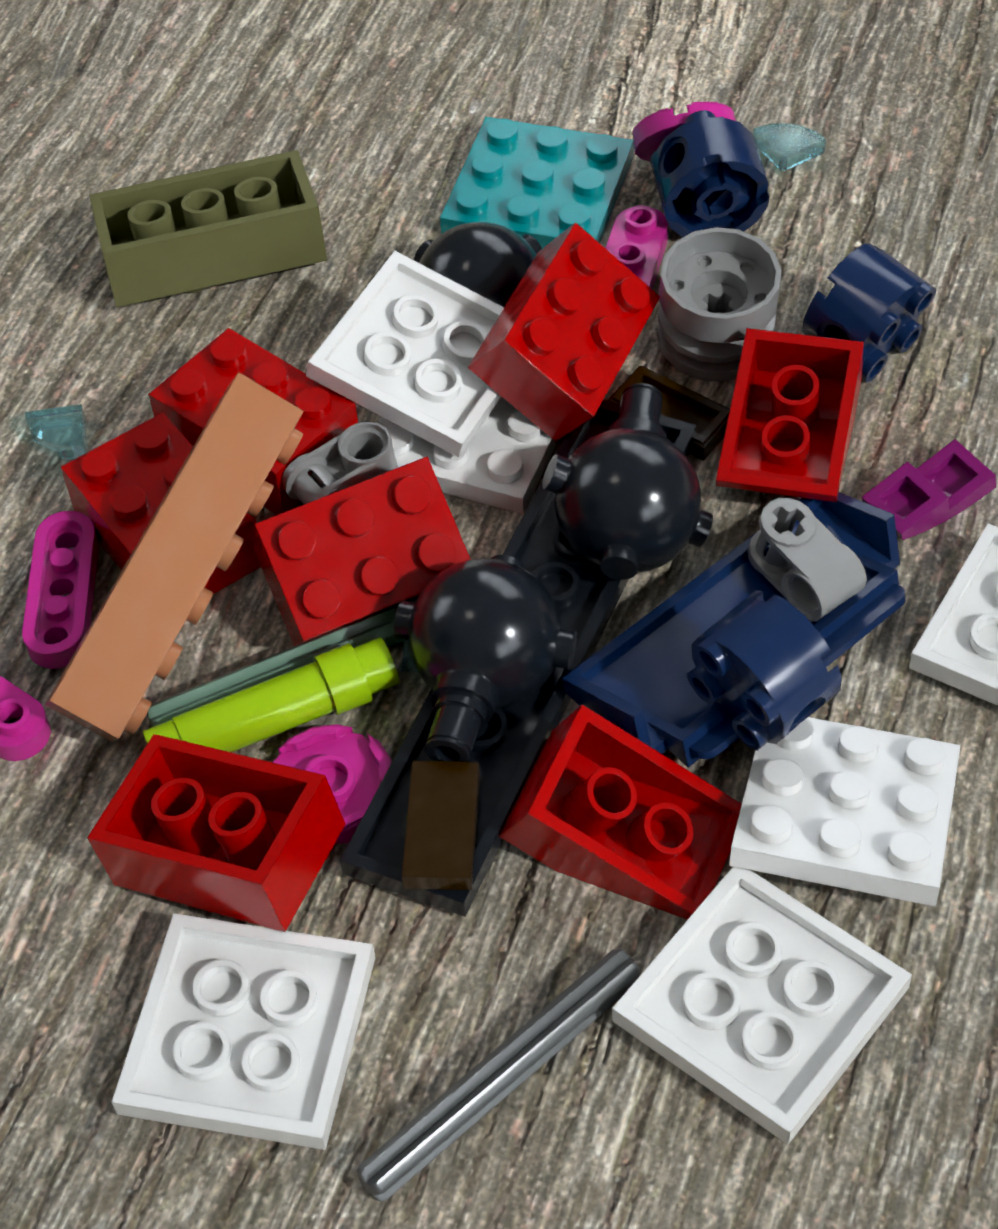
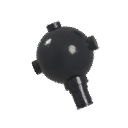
(481, 258)
(629, 492)
(482, 643)

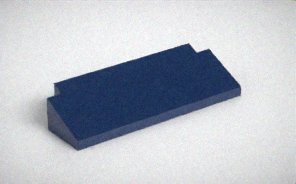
(643, 672)

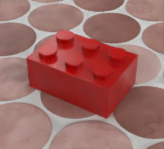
(565, 333)
(198, 385)
(126, 482)
(357, 550)
(218, 831)

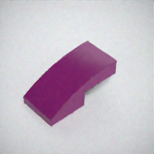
(933, 491)

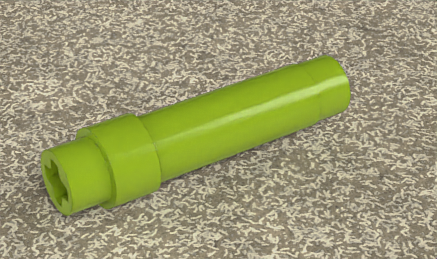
(332, 683)

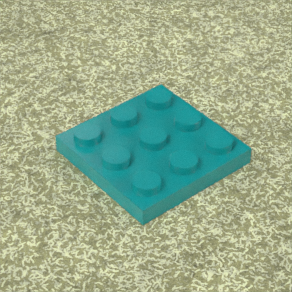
(539, 179)

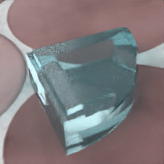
(788, 144)
(60, 430)

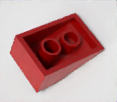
(791, 415)
(623, 817)

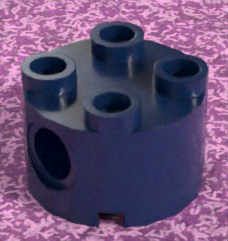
(710, 175)
(871, 303)
(763, 668)

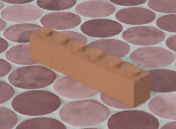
(175, 559)

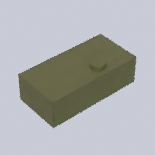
(208, 228)

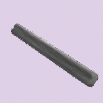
(497, 1075)

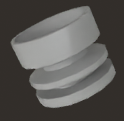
(710, 294)

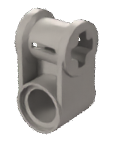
(342, 462)
(807, 567)

